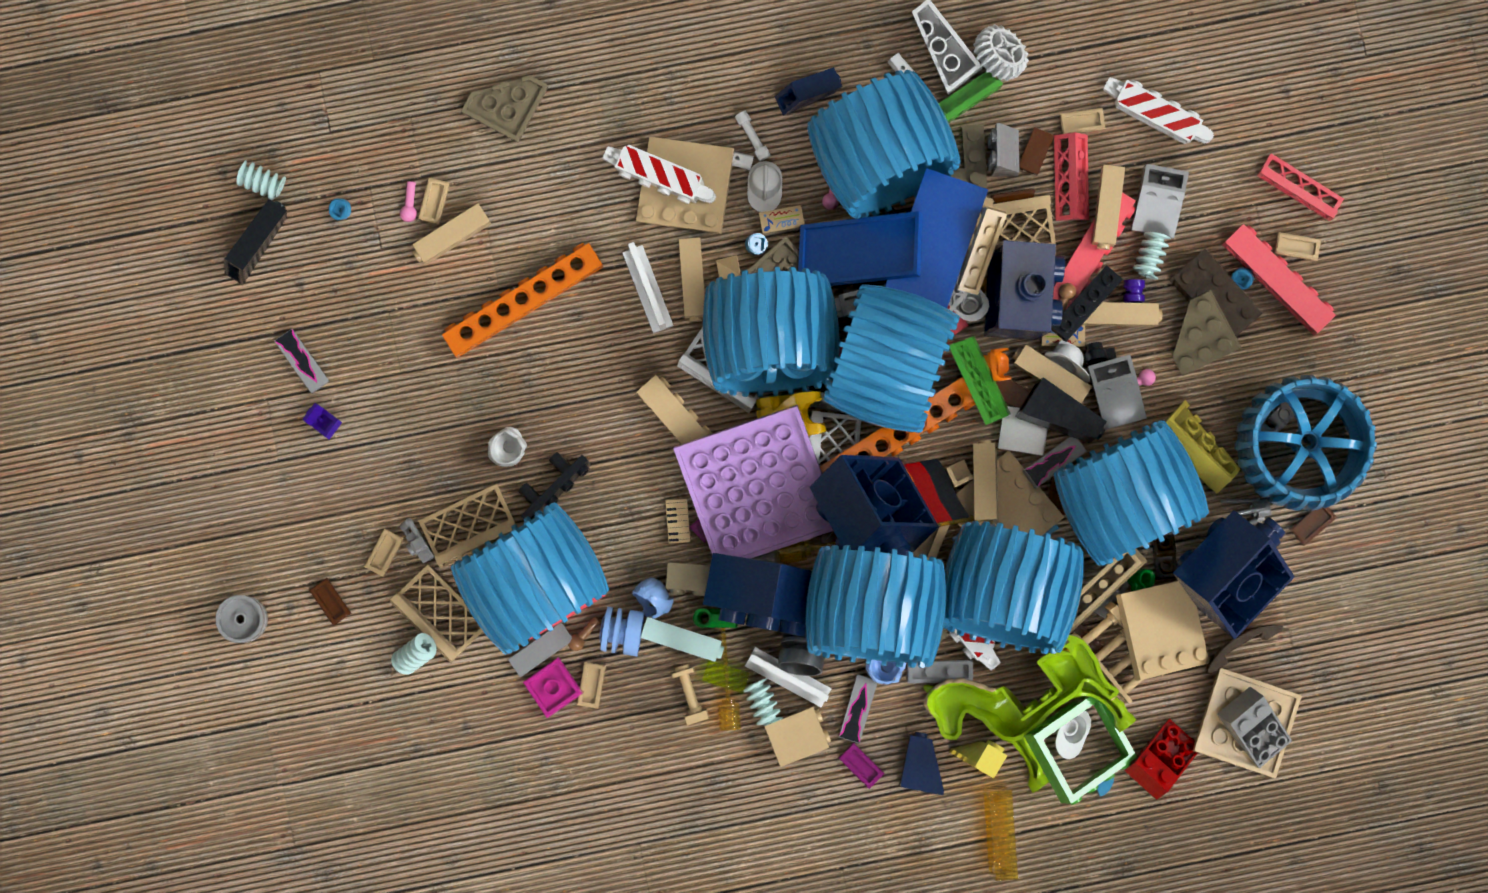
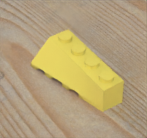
(1210, 461)
(983, 756)

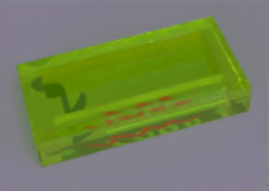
(715, 675)

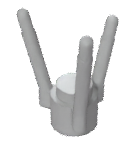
(1258, 508)

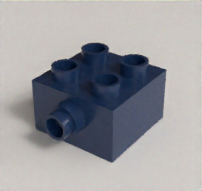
(1021, 290)
(873, 504)
(1235, 571)
(759, 589)

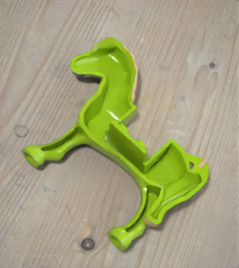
(1072, 673)

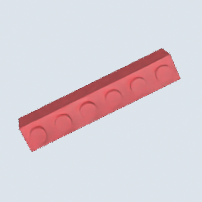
(1087, 256)
(1279, 279)

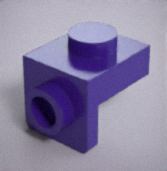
(322, 420)

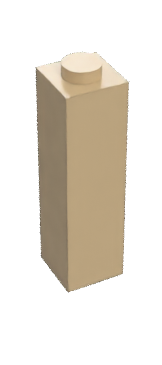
(1108, 206)
(451, 234)
(692, 278)
(1126, 315)
(1039, 366)
(985, 482)

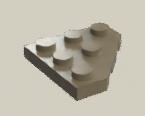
(507, 105)
(1203, 335)

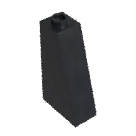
(254, 241)
(1060, 412)

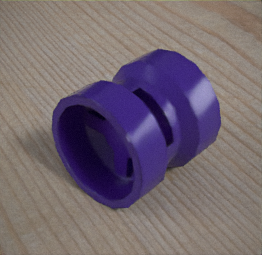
(1134, 291)

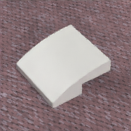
(1021, 435)

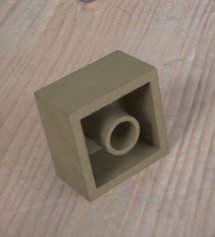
(687, 578)

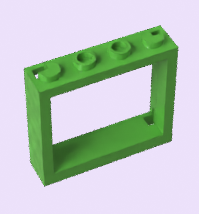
(1049, 766)

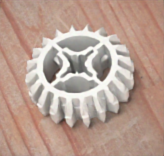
(1000, 52)

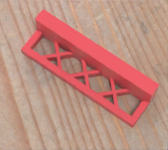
(1076, 176)
(1297, 192)

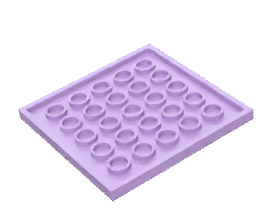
(754, 485)

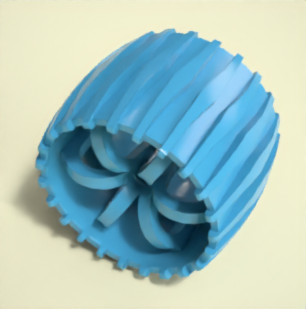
(881, 142)
(770, 331)
(891, 358)
(1360, 444)
(1131, 493)
(530, 578)
(1013, 587)
(875, 606)

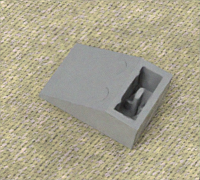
(1004, 151)
(1159, 200)
(1117, 391)
(1255, 726)

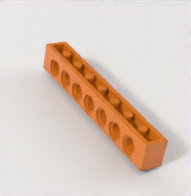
(517, 311)
(893, 446)

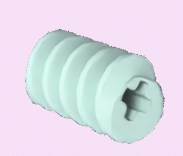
(260, 182)
(1151, 254)
(414, 654)
(762, 702)

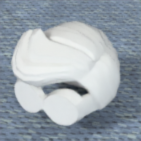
(506, 447)

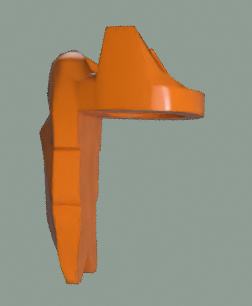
(998, 364)

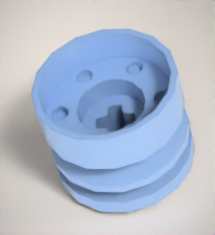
(622, 631)

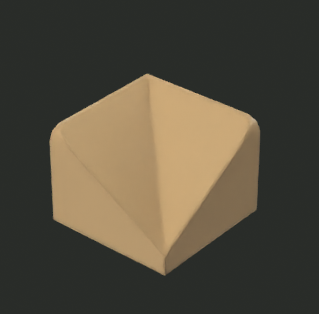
(728, 265)

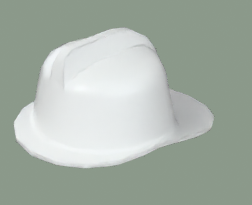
(764, 186)
(972, 307)
(1069, 358)
(1072, 736)

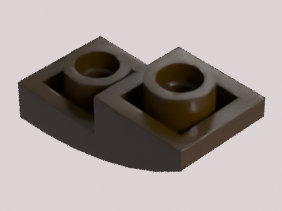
(1165, 557)

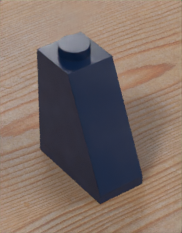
(808, 90)
(921, 766)

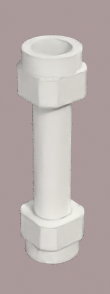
(743, 120)

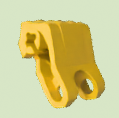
(803, 400)

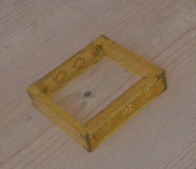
(1000, 833)

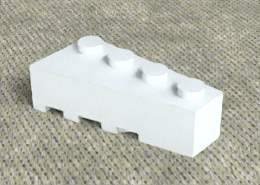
(948, 51)

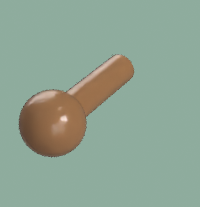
(1067, 292)
(578, 640)

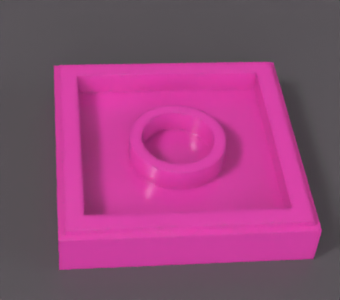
(553, 687)

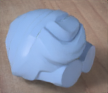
(653, 592)
(884, 674)

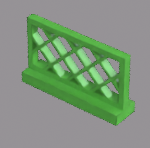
(979, 380)

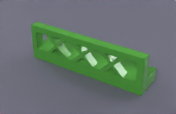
(969, 96)

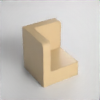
(959, 473)

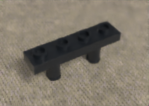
(1087, 303)
(564, 483)

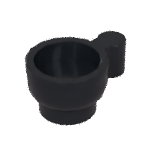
(1096, 353)

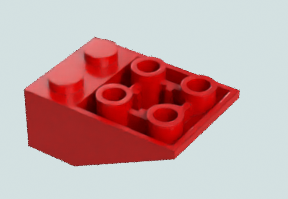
(1162, 759)

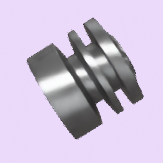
(797, 659)

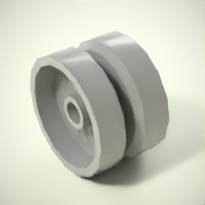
(254, 619)

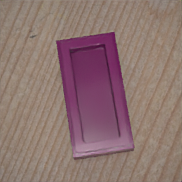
(861, 765)

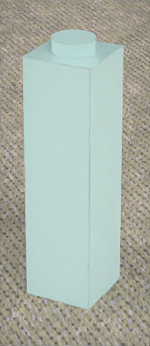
(682, 639)

